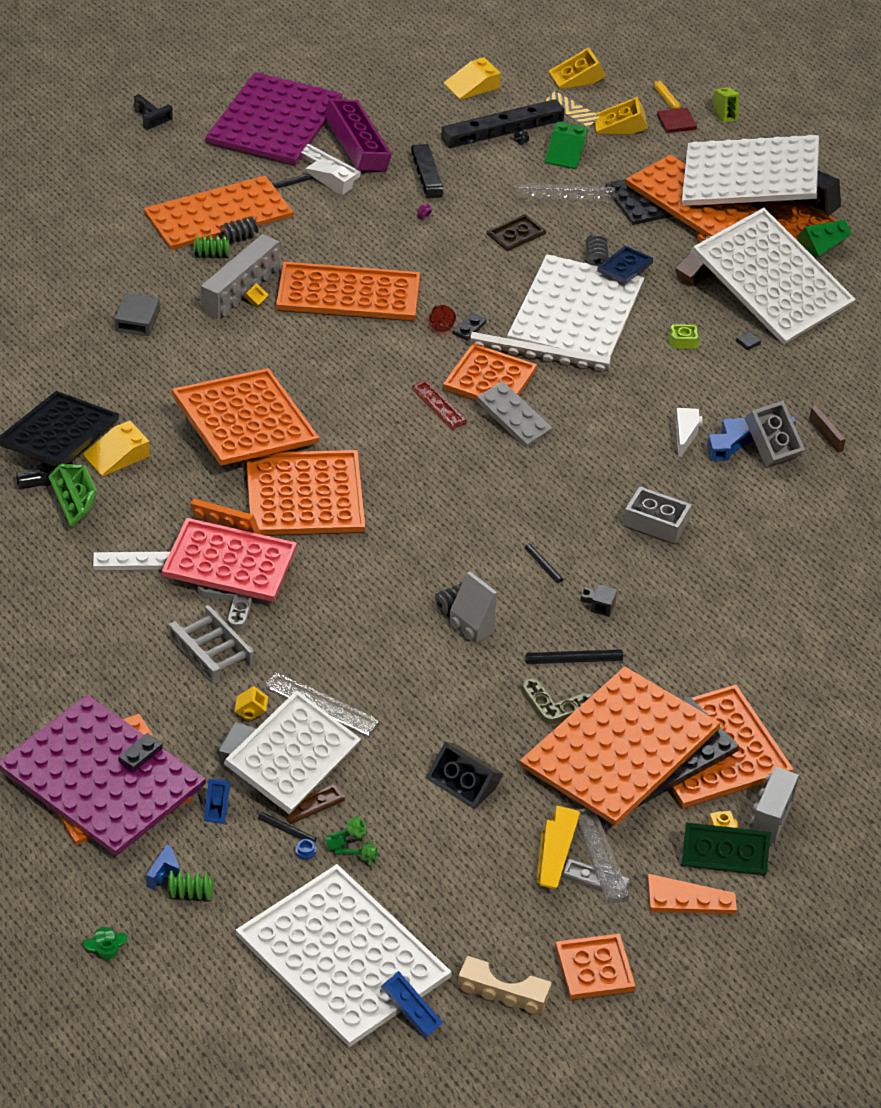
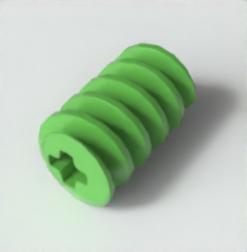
(211, 246)
(190, 885)

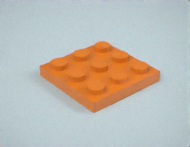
(595, 966)

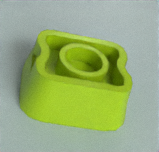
(683, 336)

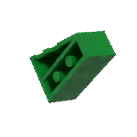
(823, 237)

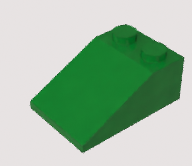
(566, 145)

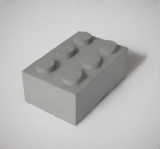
(774, 433)
(657, 515)
(774, 802)

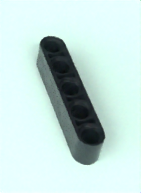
(427, 169)

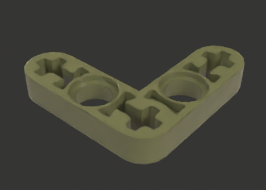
(554, 708)

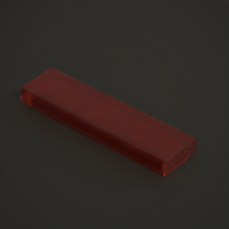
(439, 404)

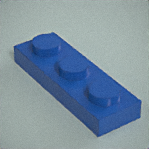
(411, 1004)

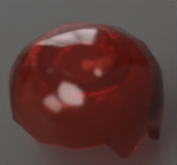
(442, 315)

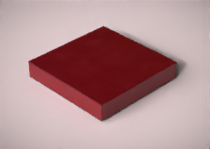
(676, 120)

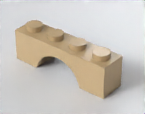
(529, 994)

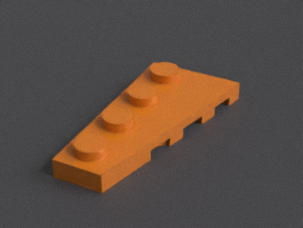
(224, 516)
(685, 897)

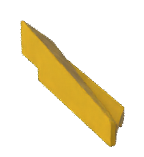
(555, 845)

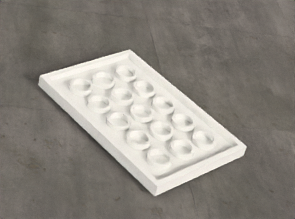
(292, 751)

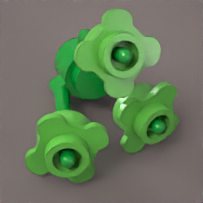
(356, 829)

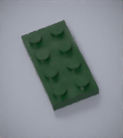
(726, 848)

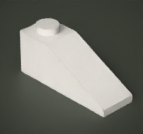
(332, 176)
(687, 427)

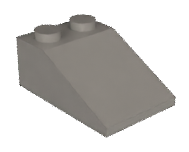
(474, 609)

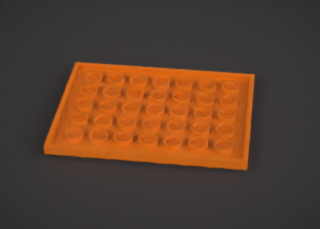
(620, 745)

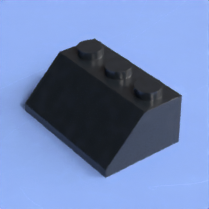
(463, 775)

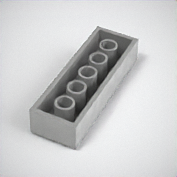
(239, 276)

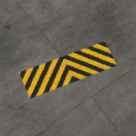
(574, 109)

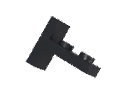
(152, 115)

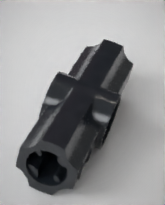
(36, 476)

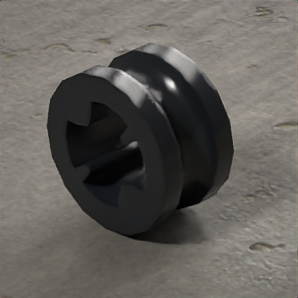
(521, 136)

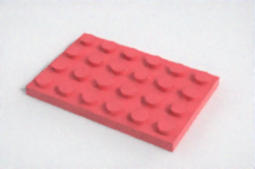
(229, 559)

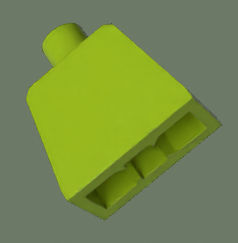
(725, 100)

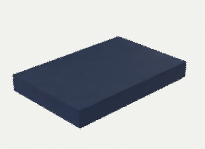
(625, 264)

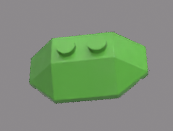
(74, 490)

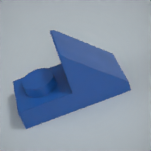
(217, 800)
(161, 868)

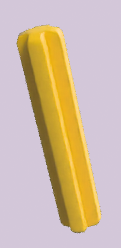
(666, 95)

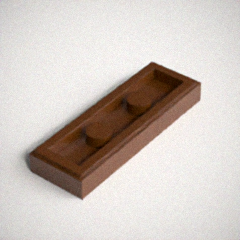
(827, 429)
(315, 803)

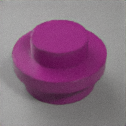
(424, 211)

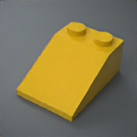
(578, 70)
(474, 79)
(622, 118)
(118, 449)

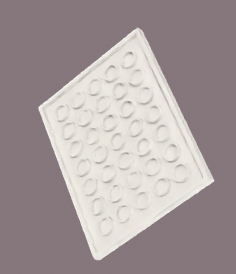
(751, 170)
(773, 275)
(575, 308)
(338, 951)

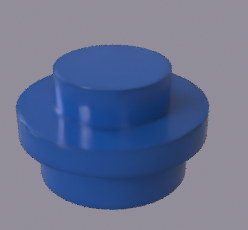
(306, 849)

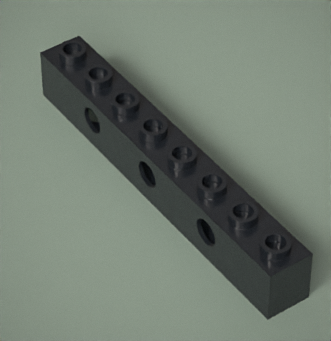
(502, 123)

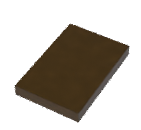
(516, 232)

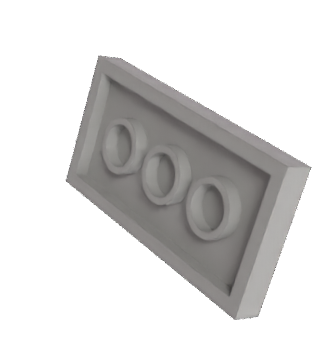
(513, 414)

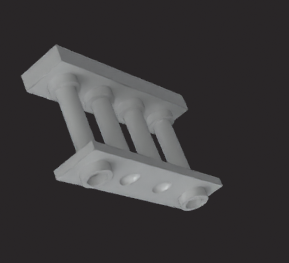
(202, 658)

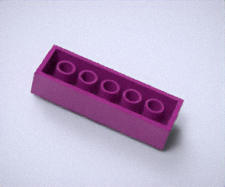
(357, 135)

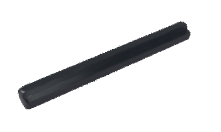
(574, 656)

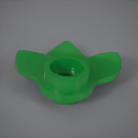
(105, 943)

